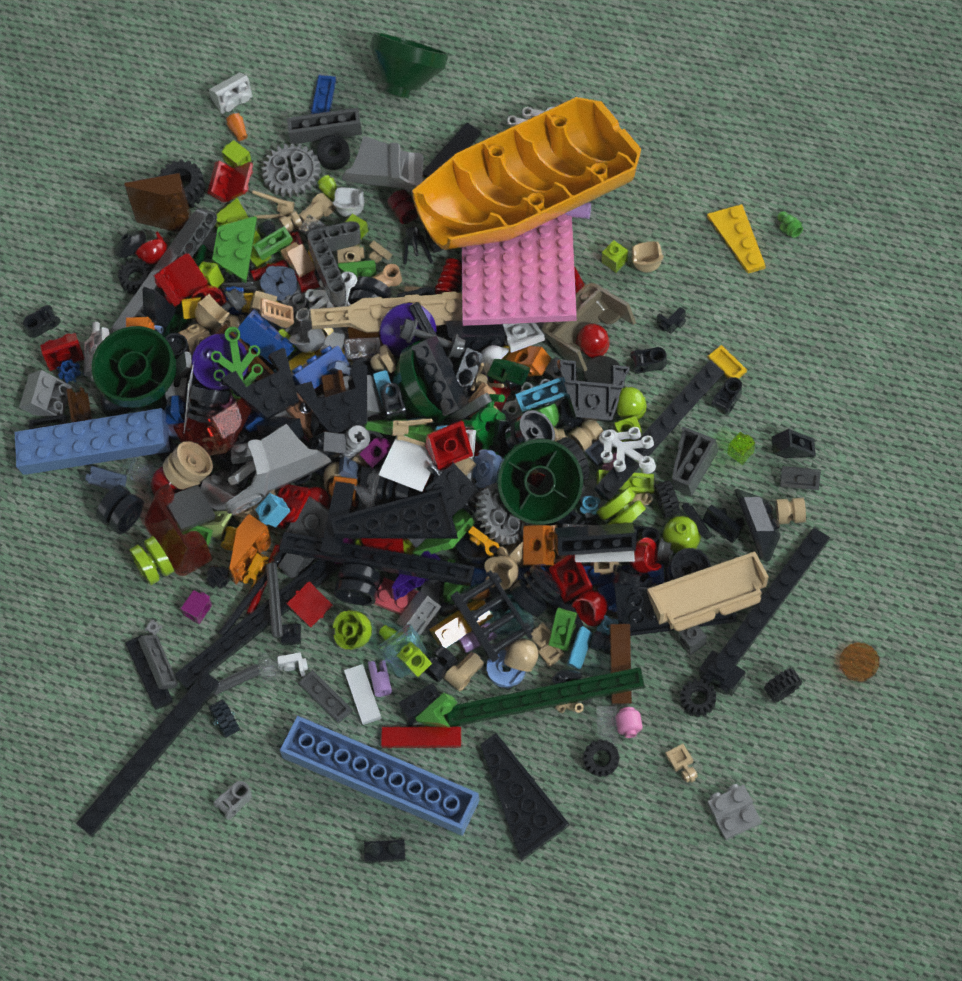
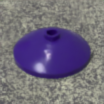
(391, 325)
(205, 367)

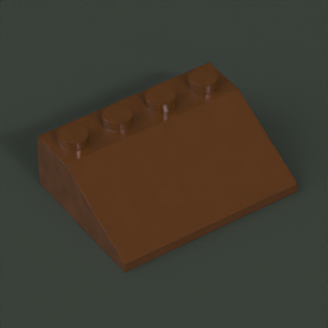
(159, 202)

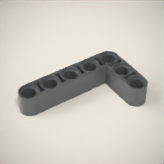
(321, 244)

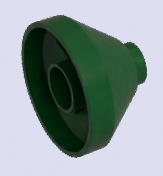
(405, 63)
(133, 366)
(414, 387)
(558, 489)

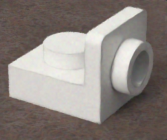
(291, 661)

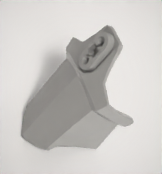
(385, 166)
(278, 462)

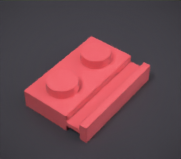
(385, 598)

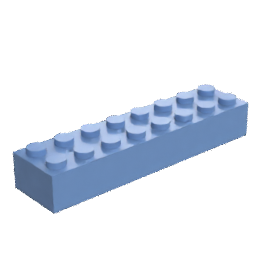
(92, 441)

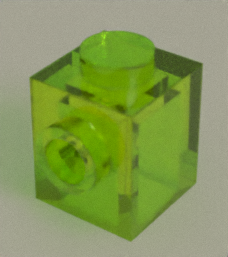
(741, 447)

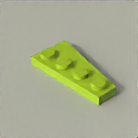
(235, 212)

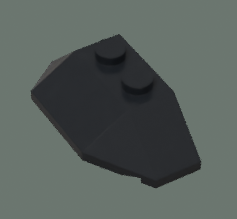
(760, 522)

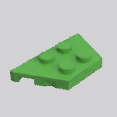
(235, 246)
(416, 432)
(462, 524)

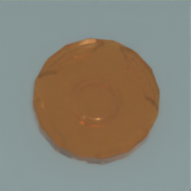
(859, 662)

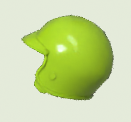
(631, 403)

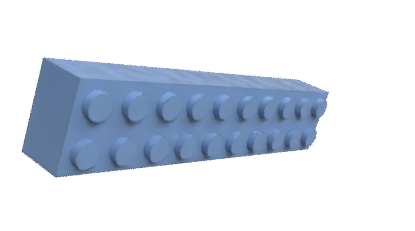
(380, 775)

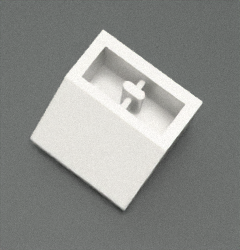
(231, 92)

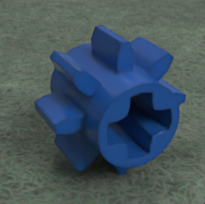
(69, 371)

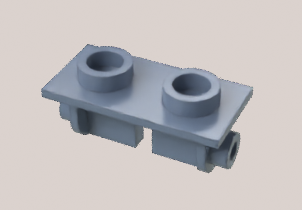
(105, 478)

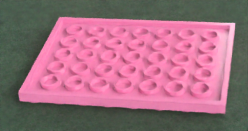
(521, 278)

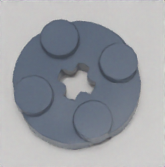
(275, 274)

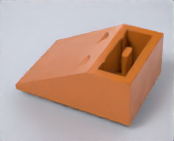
(250, 539)

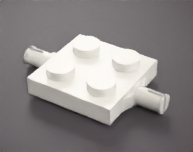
(91, 345)

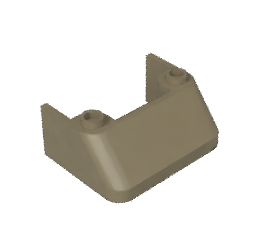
(592, 306)

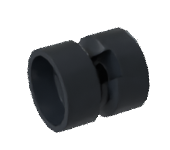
(177, 343)
(436, 669)

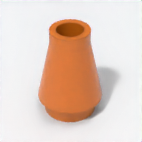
(236, 125)

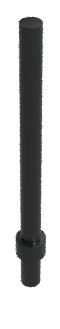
(277, 558)

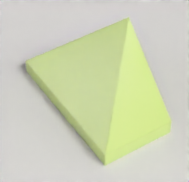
(218, 524)

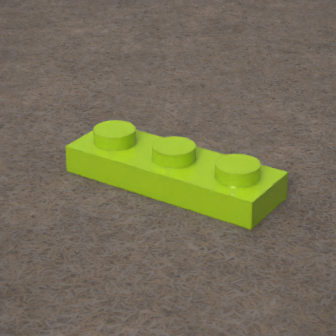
(638, 482)

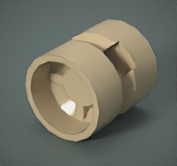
(586, 434)
(791, 510)

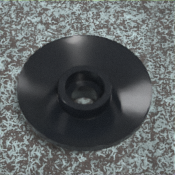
(130, 243)

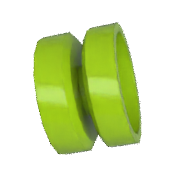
(620, 509)
(149, 562)

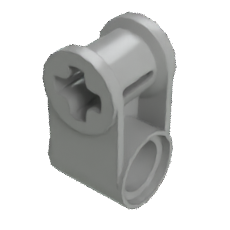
(232, 800)

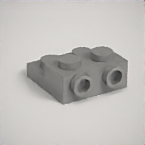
(733, 811)

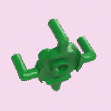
(485, 415)

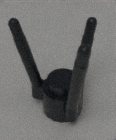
(414, 238)

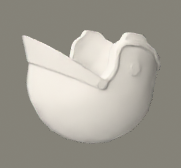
(349, 201)
(491, 353)

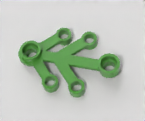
(237, 365)

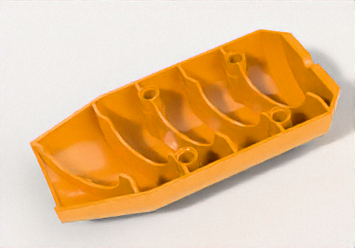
(527, 175)

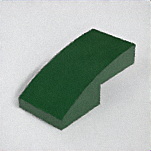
(508, 370)

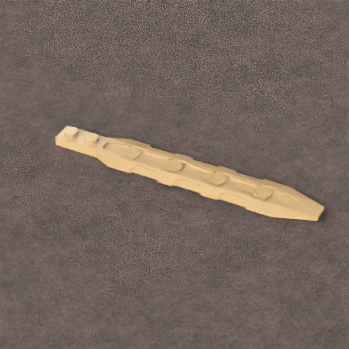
(369, 312)

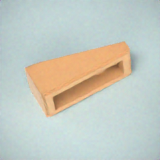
(285, 320)

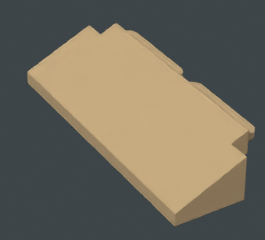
(708, 592)

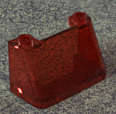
(219, 435)
(184, 551)

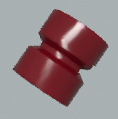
(402, 206)

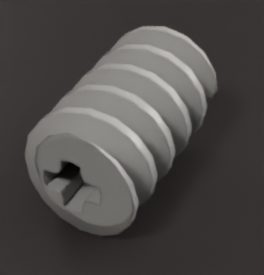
(356, 440)

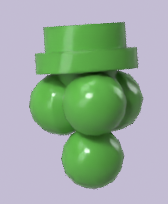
(790, 224)

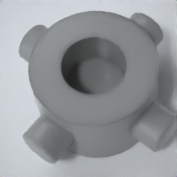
(153, 627)

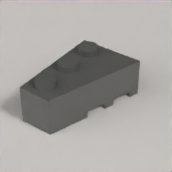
(693, 460)

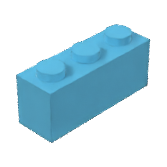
(541, 395)

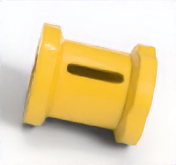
(229, 539)

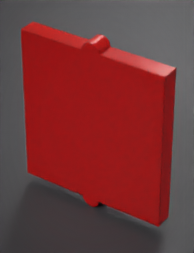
(309, 604)

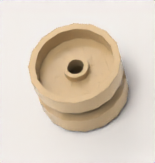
(187, 465)

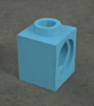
(272, 510)

